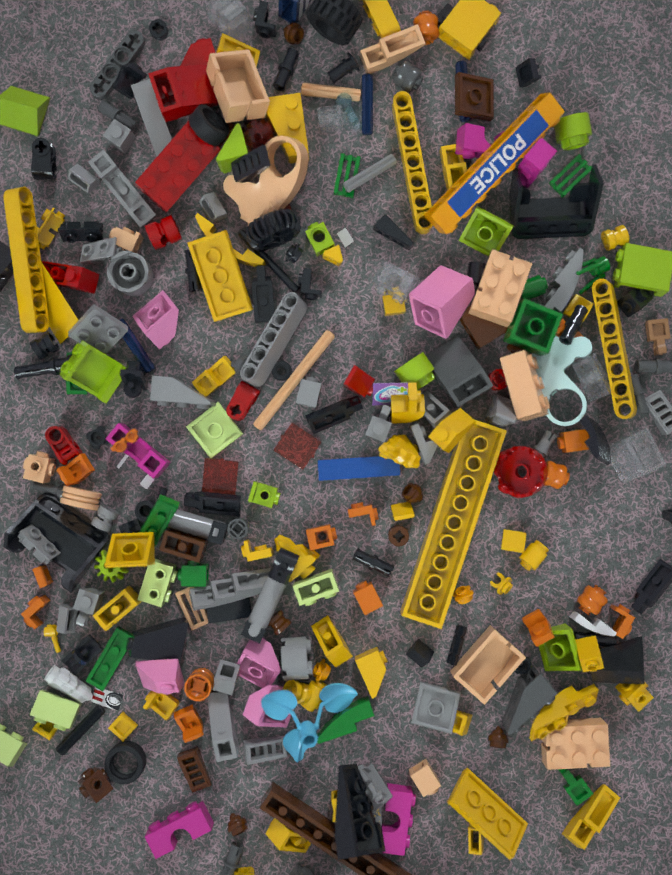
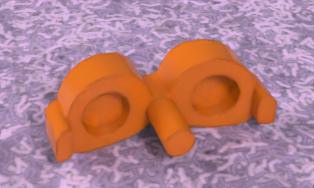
(121, 445)

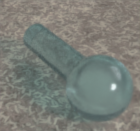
(346, 101)

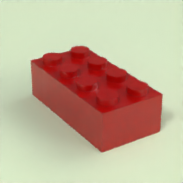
(176, 168)

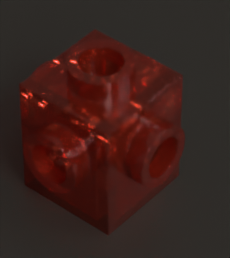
(261, 127)

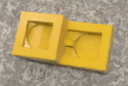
(214, 376)

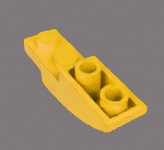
(556, 714)

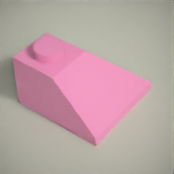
(158, 319)
(259, 663)
(161, 675)
(255, 713)

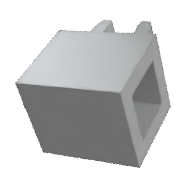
(378, 426)
(87, 602)

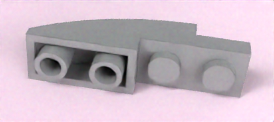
(564, 281)

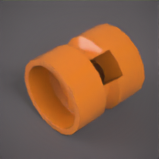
(199, 684)

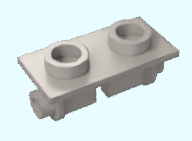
(99, 250)
(33, 538)
(375, 786)

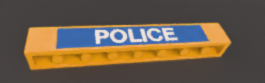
(494, 163)

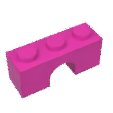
(471, 141)
(535, 162)
(144, 454)
(161, 834)
(396, 835)

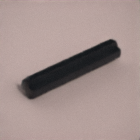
(80, 730)

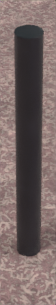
(272, 265)

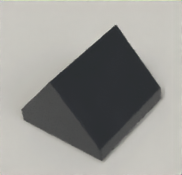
(420, 653)

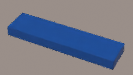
(357, 468)

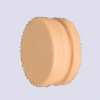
(80, 498)

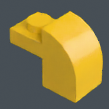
(407, 407)

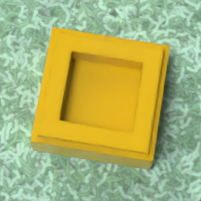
(122, 726)

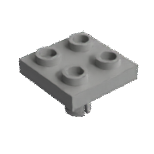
(98, 329)

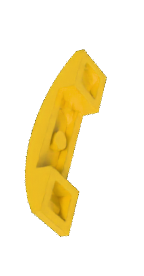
(248, 258)

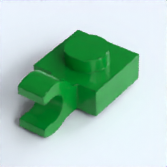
(576, 787)

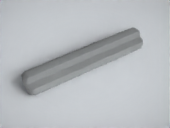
(370, 173)

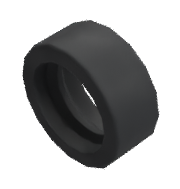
(208, 125)
(117, 776)

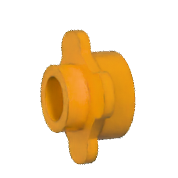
(463, 594)
(321, 670)

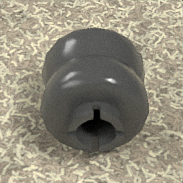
(407, 76)

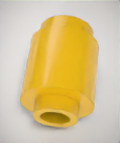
(533, 555)
(315, 700)

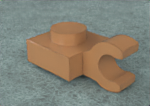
(658, 331)

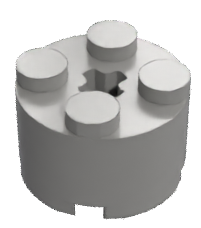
(120, 269)
(295, 658)

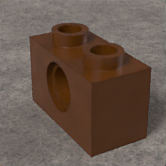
(183, 545)

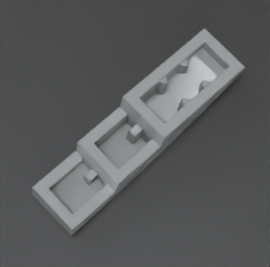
(152, 116)
(229, 590)

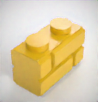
(117, 608)

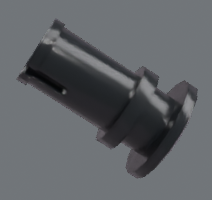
(343, 68)

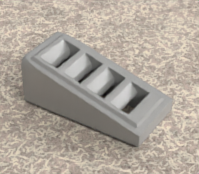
(660, 423)
(255, 743)

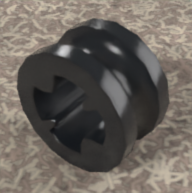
(155, 23)

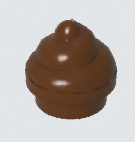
(293, 33)
(412, 493)
(498, 738)
(236, 824)

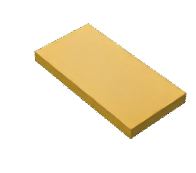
(220, 275)
(488, 813)

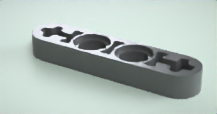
(114, 63)

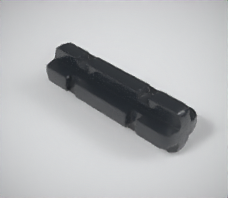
(456, 645)

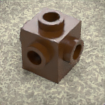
(94, 784)

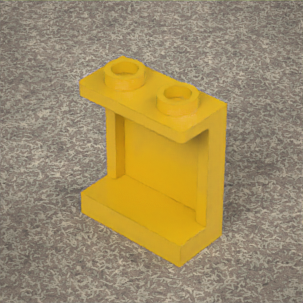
(468, 25)

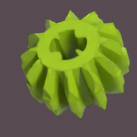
(112, 573)

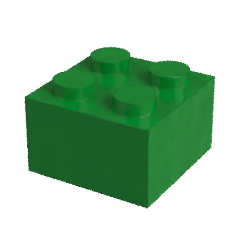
(533, 327)

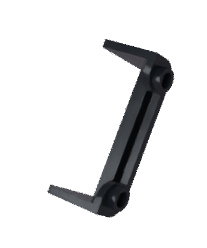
(67, 530)

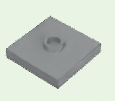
(436, 707)

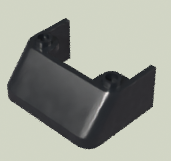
(555, 216)

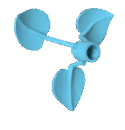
(281, 703)

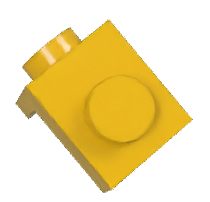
(162, 704)

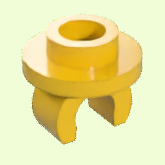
(504, 586)

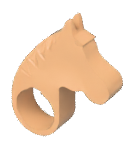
(272, 190)

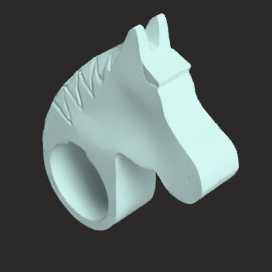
(553, 367)

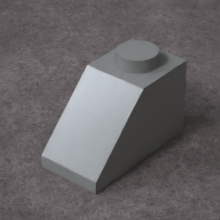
(434, 410)

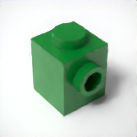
(194, 574)

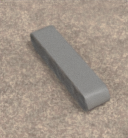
(273, 339)

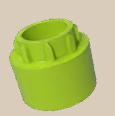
(573, 131)
(416, 370)

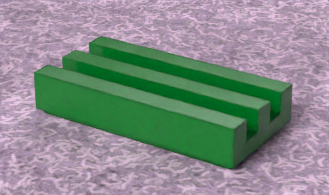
(350, 158)
(583, 164)

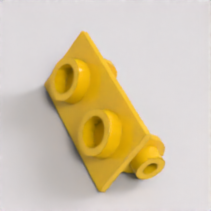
(50, 220)

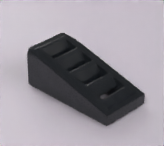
(248, 165)
(391, 231)

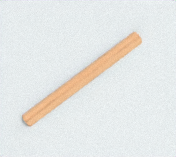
(294, 380)

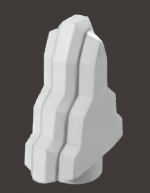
(68, 684)

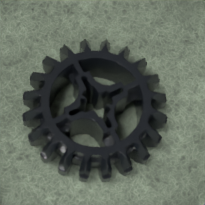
(273, 229)

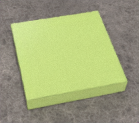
(214, 430)

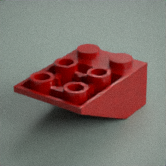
(182, 90)

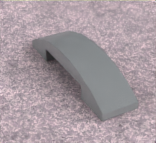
(122, 188)

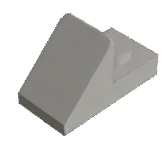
(425, 448)

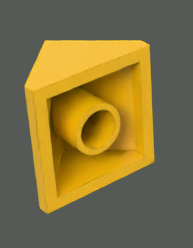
(131, 550)

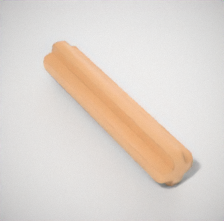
(327, 91)

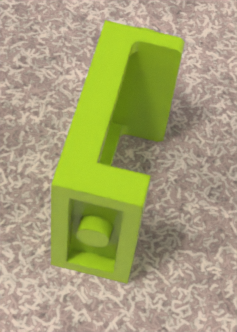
(643, 268)
(92, 371)

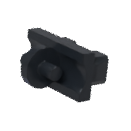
(133, 379)
(82, 654)

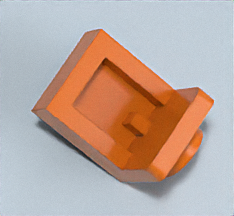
(76, 470)
(358, 509)
(35, 606)
(623, 623)
(189, 723)

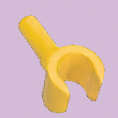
(50, 631)

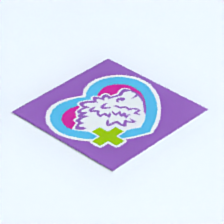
(383, 391)

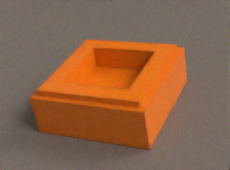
(42, 576)

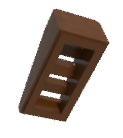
(190, 753)

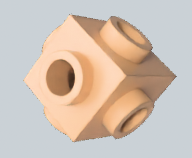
(39, 467)

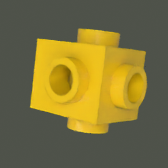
(634, 694)

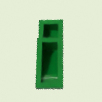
(345, 721)

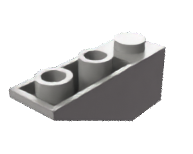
(172, 390)
(501, 412)
(222, 727)

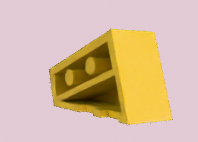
(287, 119)

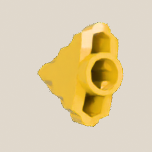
(401, 451)
(306, 557)

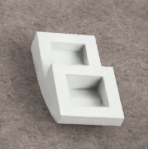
(596, 624)

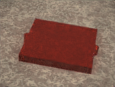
(297, 446)
(220, 476)

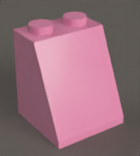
(441, 300)

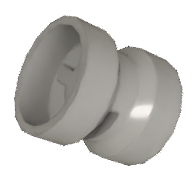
(104, 518)

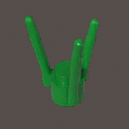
(595, 267)

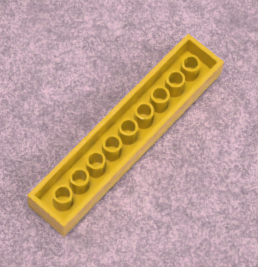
(452, 525)

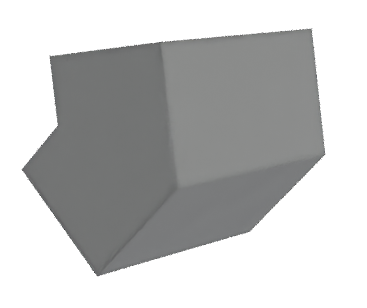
(83, 178)
(213, 207)
(63, 619)

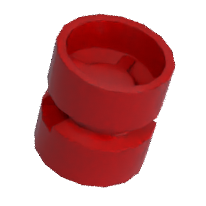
(163, 232)

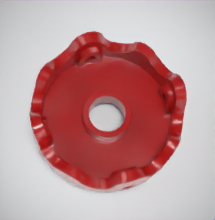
(507, 471)

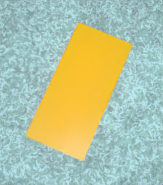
(59, 312)

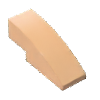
(391, 49)

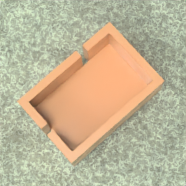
(237, 85)
(500, 288)
(525, 385)
(487, 660)
(577, 744)

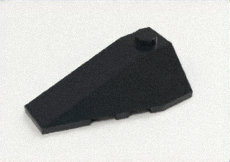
(355, 824)

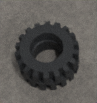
(335, 19)

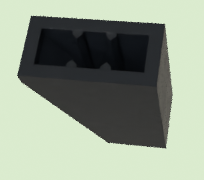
(159, 641)
(622, 663)

